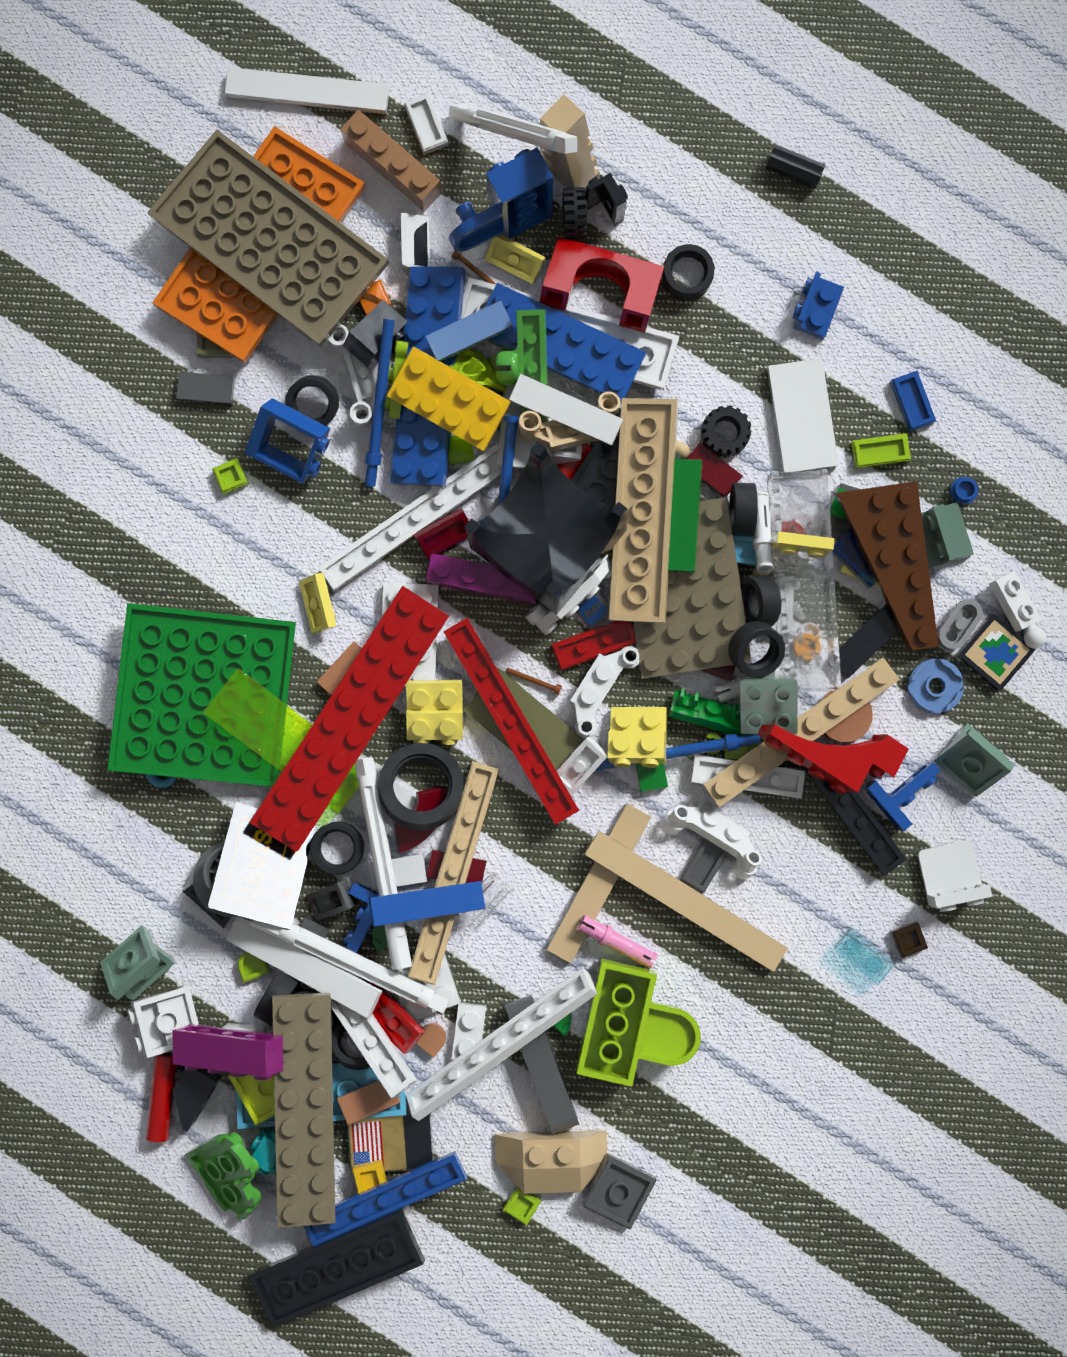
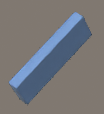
(469, 331)

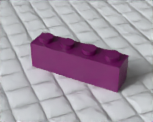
(474, 579)
(228, 1051)

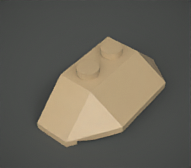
(551, 1161)

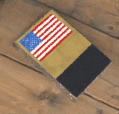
(395, 1140)

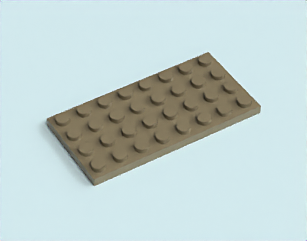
(268, 238)

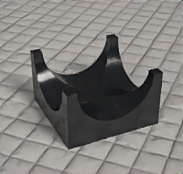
(547, 532)

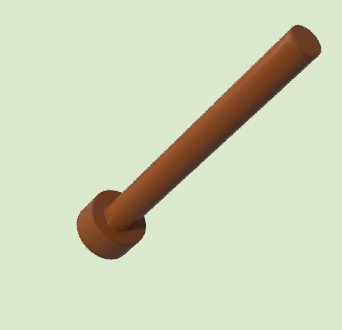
(457, 255)
(557, 689)

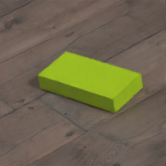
(880, 451)

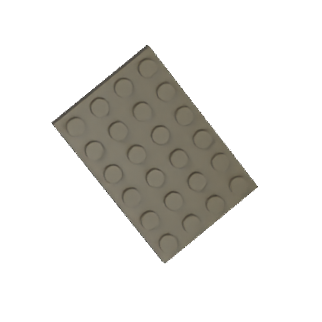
(701, 605)

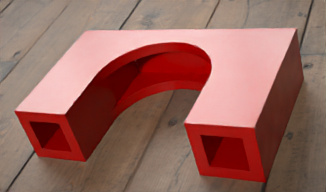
(577, 261)

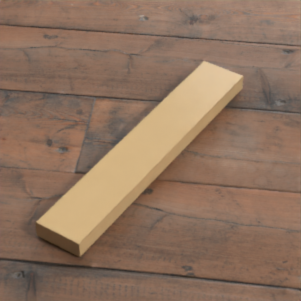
(596, 886)

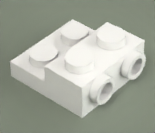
(444, 987)
(157, 1018)

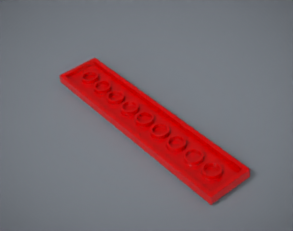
(349, 719)

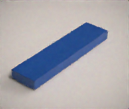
(426, 903)

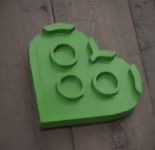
(227, 1172)

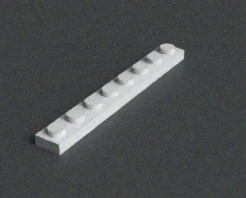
(412, 519)
(501, 1044)

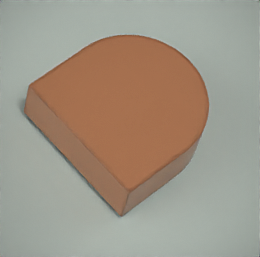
(433, 1038)

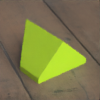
(478, 368)

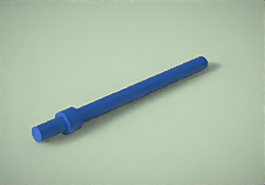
(373, 457)
(731, 742)

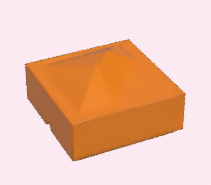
(374, 296)

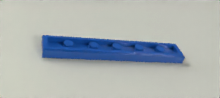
(390, 1197)

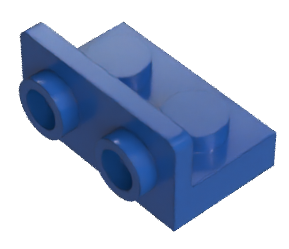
(818, 306)

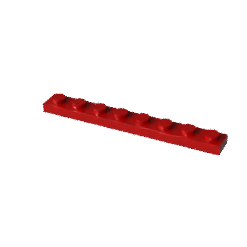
(511, 721)

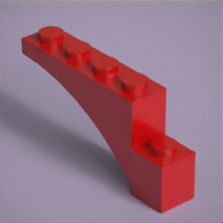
(839, 765)

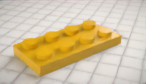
(449, 398)

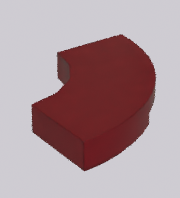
(424, 801)

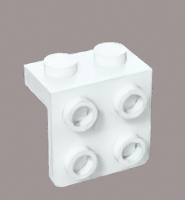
(952, 876)

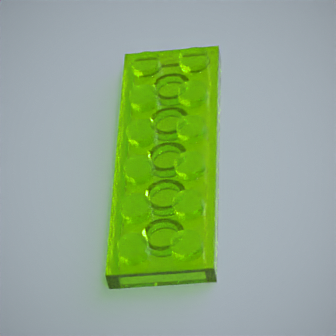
(267, 726)

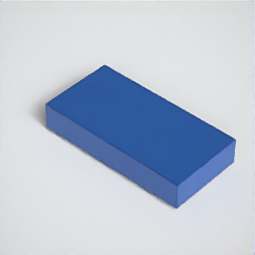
(913, 401)

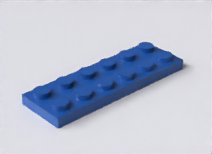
(574, 347)

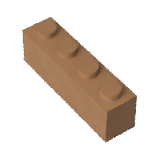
(391, 160)

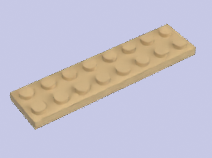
(646, 489)

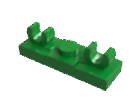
(706, 712)

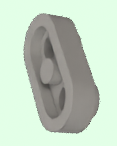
(959, 625)

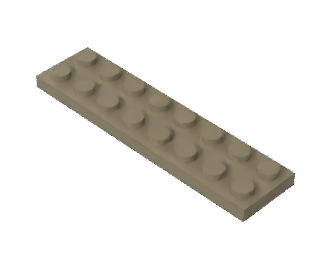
(304, 1111)

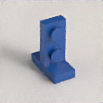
(902, 794)
(355, 939)

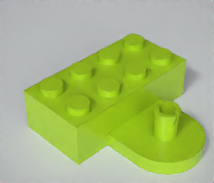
(629, 1026)

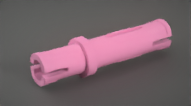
(607, 936)

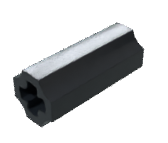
(795, 166)

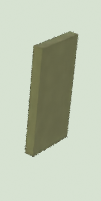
(553, 734)

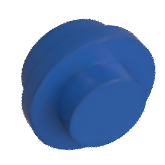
(964, 490)

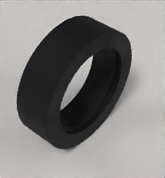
(427, 754)

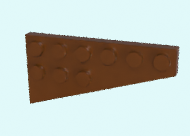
(893, 543)

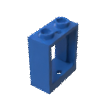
(277, 459)

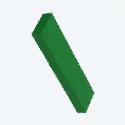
(685, 515)

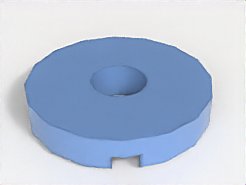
(919, 686)

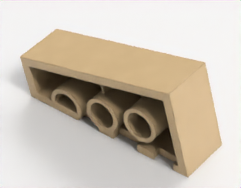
(571, 168)

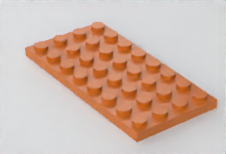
(215, 304)

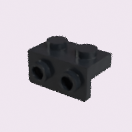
(612, 196)

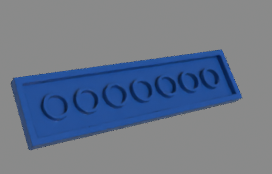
(419, 444)

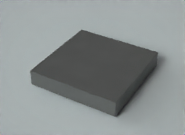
(618, 1191)

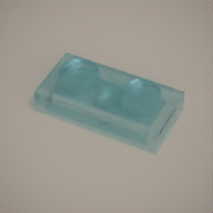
(864, 956)

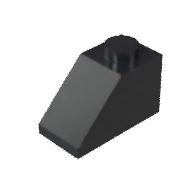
(192, 1093)

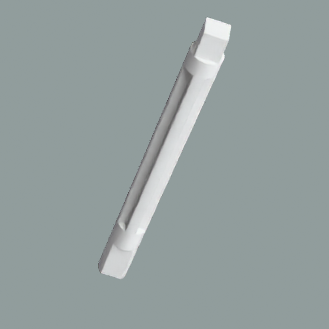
(514, 128)
(381, 857)
(356, 964)

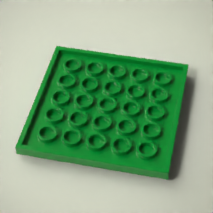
(171, 673)

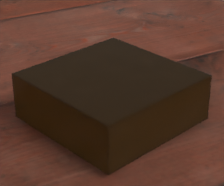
(909, 939)

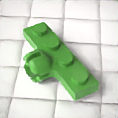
(530, 354)

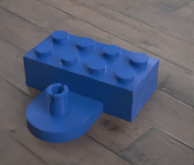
(517, 198)

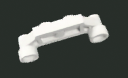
(362, 378)
(546, 619)
(597, 685)
(719, 831)

